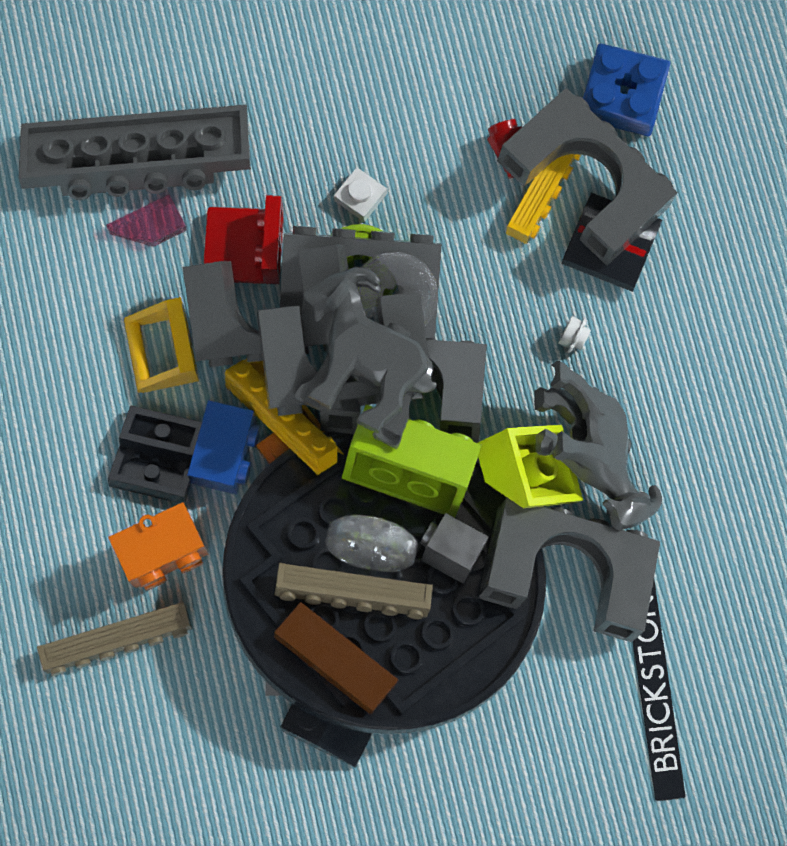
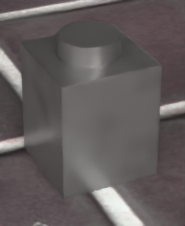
(452, 547)

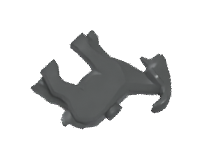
(368, 352)
(596, 445)

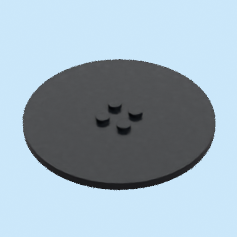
(441, 662)

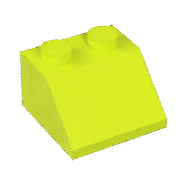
(523, 475)

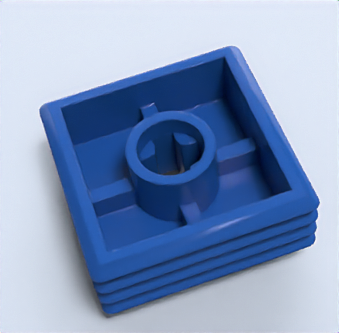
(646, 82)

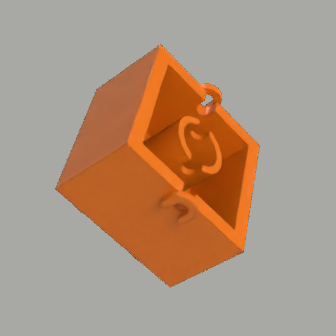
(159, 549)

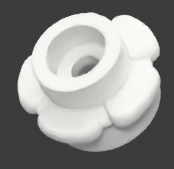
(574, 334)

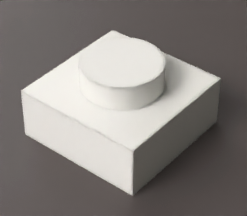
(360, 194)

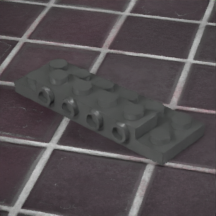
(134, 151)

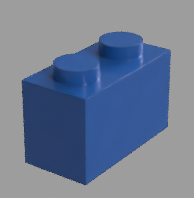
(224, 447)

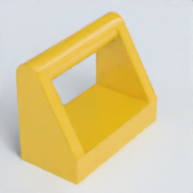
(186, 371)

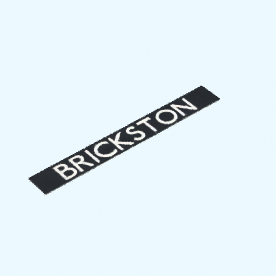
(658, 708)

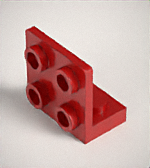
(248, 240)

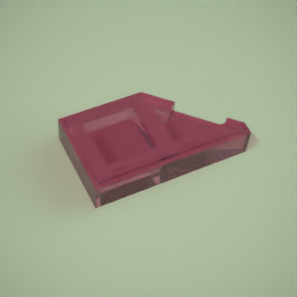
(150, 224)

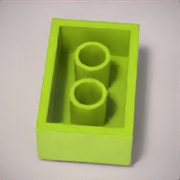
(425, 469)

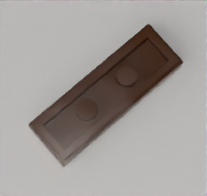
(335, 658)

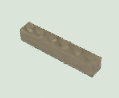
(353, 590)
(113, 638)

